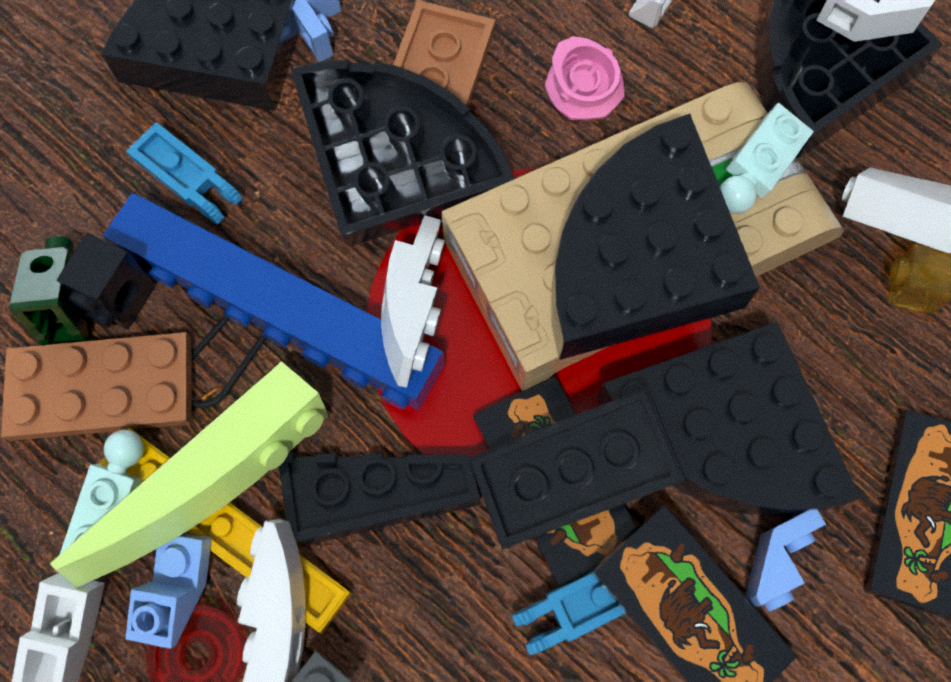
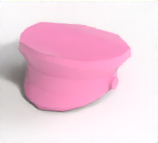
(584, 80)

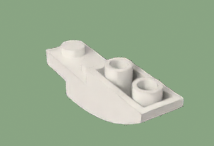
(409, 301)
(274, 605)

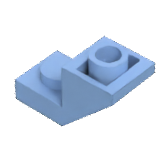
(313, 24)
(773, 570)
(164, 605)

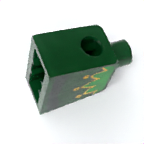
(42, 301)

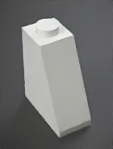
(901, 206)

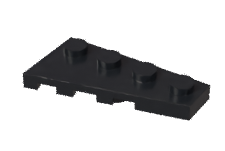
(352, 495)

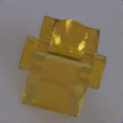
(921, 279)

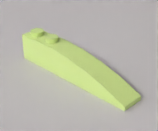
(201, 476)

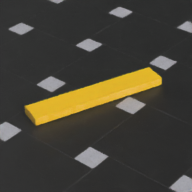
(232, 540)

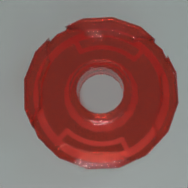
(225, 645)

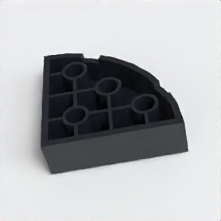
(206, 48)
(825, 74)
(393, 146)
(647, 246)
(745, 427)

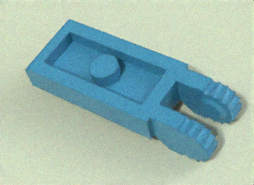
(181, 170)
(577, 609)

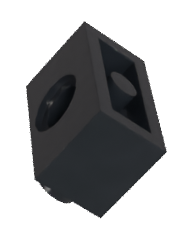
(106, 283)

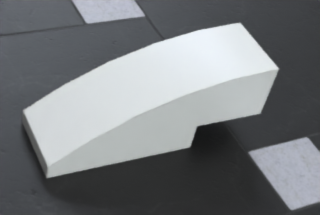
(59, 631)

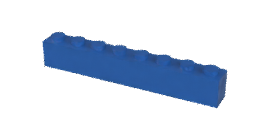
(267, 297)

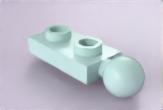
(764, 158)
(106, 485)

